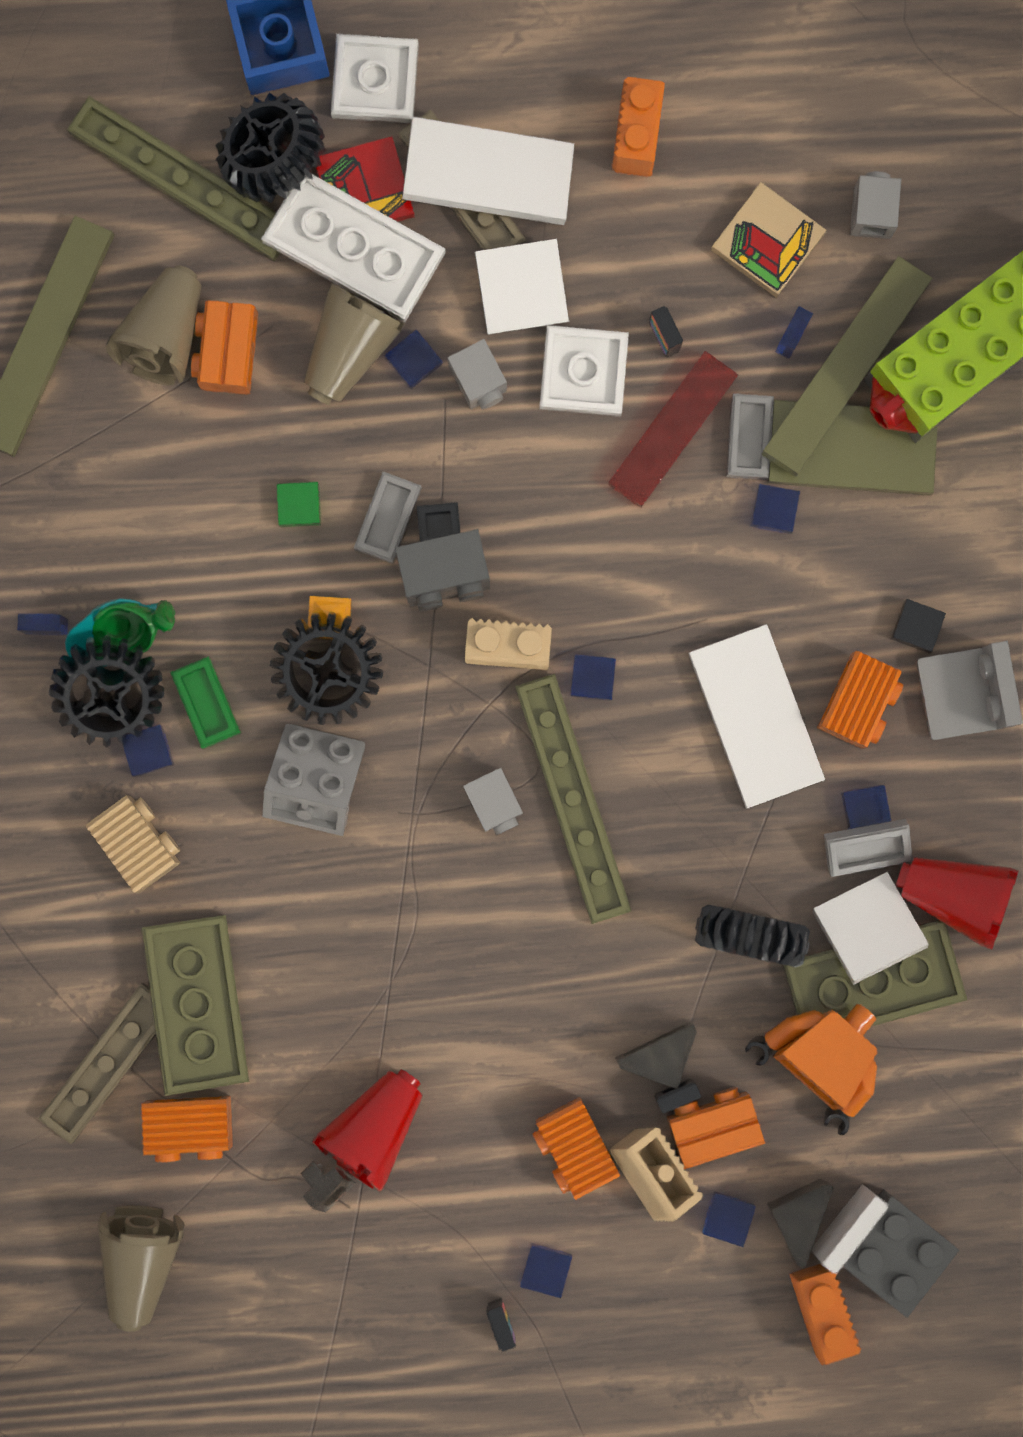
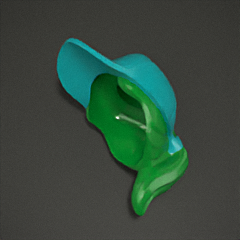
(123, 619)

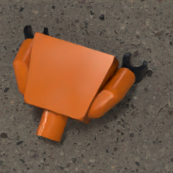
(827, 1058)

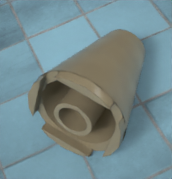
(160, 328)
(347, 344)
(136, 1261)

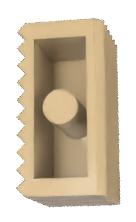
(508, 644)
(134, 843)
(655, 1174)

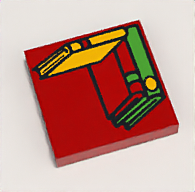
(370, 175)

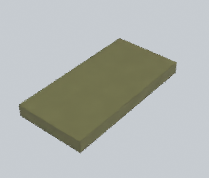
(862, 456)
(902, 990)
(194, 1005)

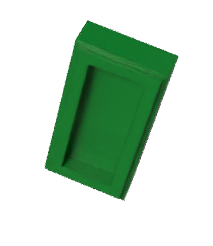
(205, 702)

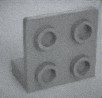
(969, 691)
(312, 779)

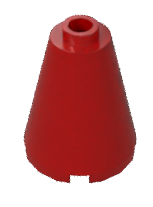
(960, 894)
(372, 1129)

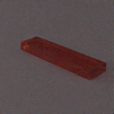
(673, 429)

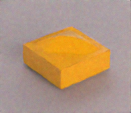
(324, 605)

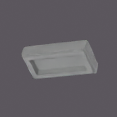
(749, 435)
(387, 517)
(868, 847)

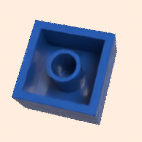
(277, 43)

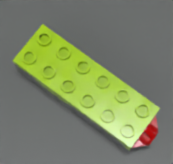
(951, 356)

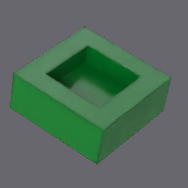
(298, 504)

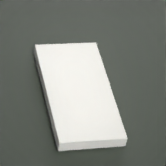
(488, 171)
(354, 246)
(756, 716)

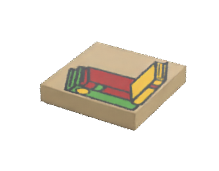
(768, 240)

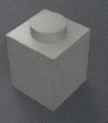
(875, 205)
(478, 375)
(494, 802)

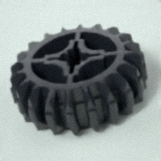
(295, 145)
(308, 660)
(83, 712)
(752, 935)

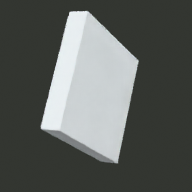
(374, 78)
(521, 286)
(584, 370)
(870, 928)
(849, 1229)

